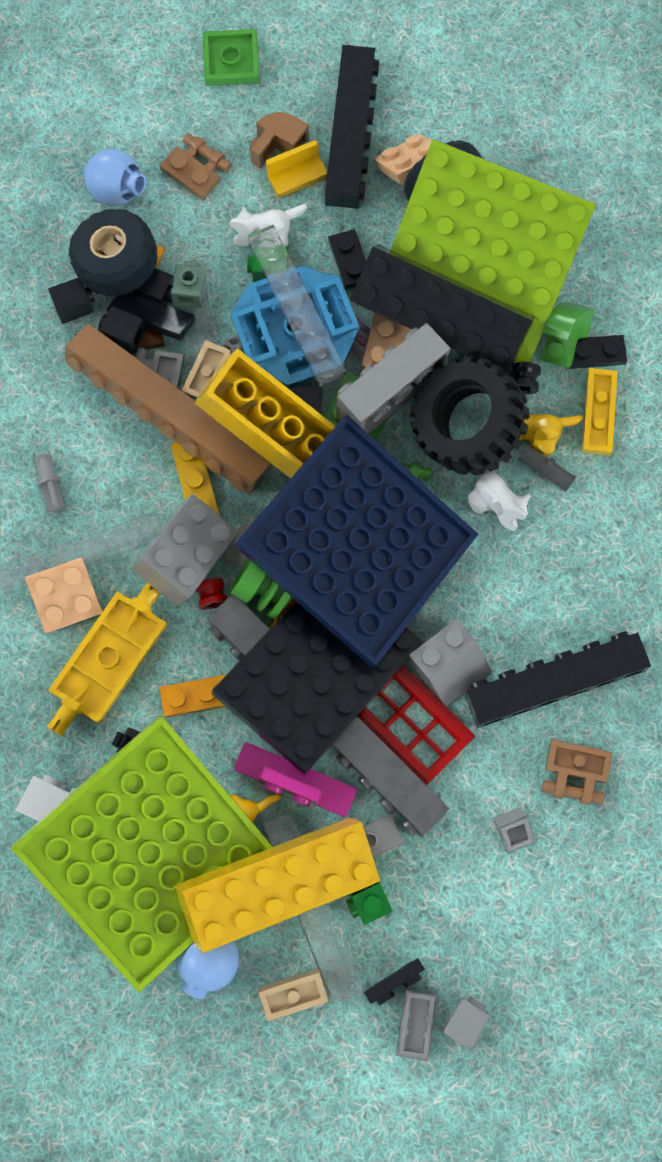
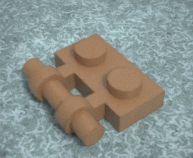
(190, 172)
(577, 762)

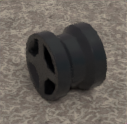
(526, 376)

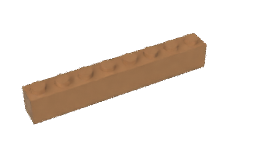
(166, 408)

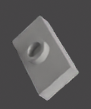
(383, 835)
(416, 1025)

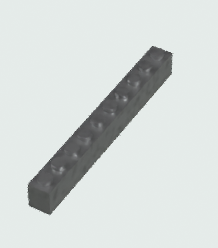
(356, 746)

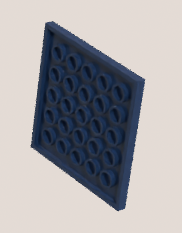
(357, 541)

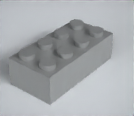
(393, 380)

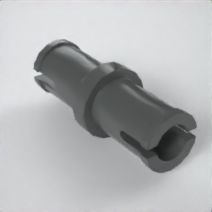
(546, 468)

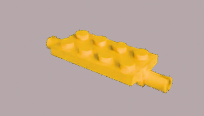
(107, 658)

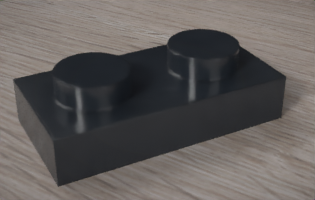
(347, 256)
(599, 352)
(406, 975)

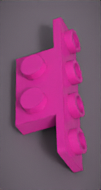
(281, 776)

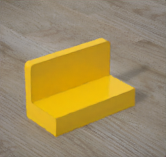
(295, 169)

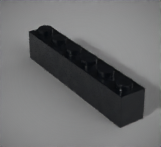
(350, 127)
(557, 679)

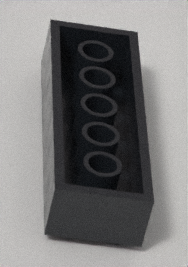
(456, 312)

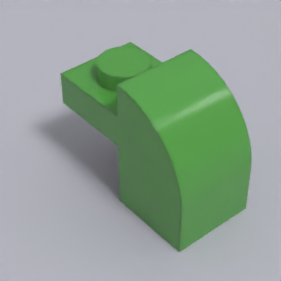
(563, 329)

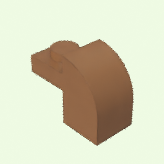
(277, 131)

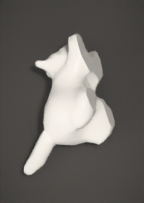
(249, 223)
(494, 495)

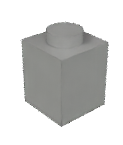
(466, 1022)

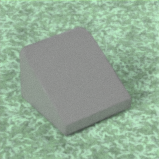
(514, 829)

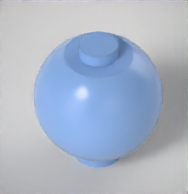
(113, 177)
(207, 970)

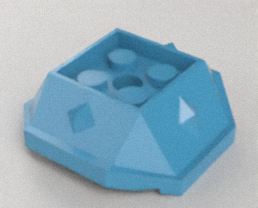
(266, 331)

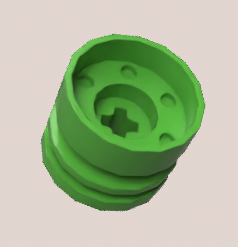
(254, 581)

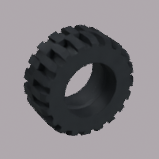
(441, 396)

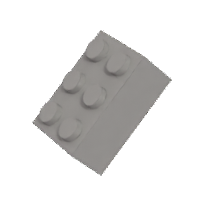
(184, 550)

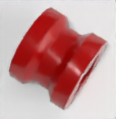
(211, 593)

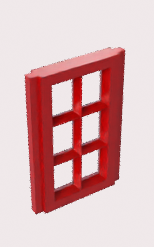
(436, 709)

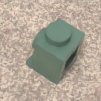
(192, 292)

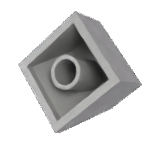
(449, 662)

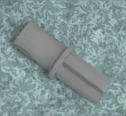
(48, 482)

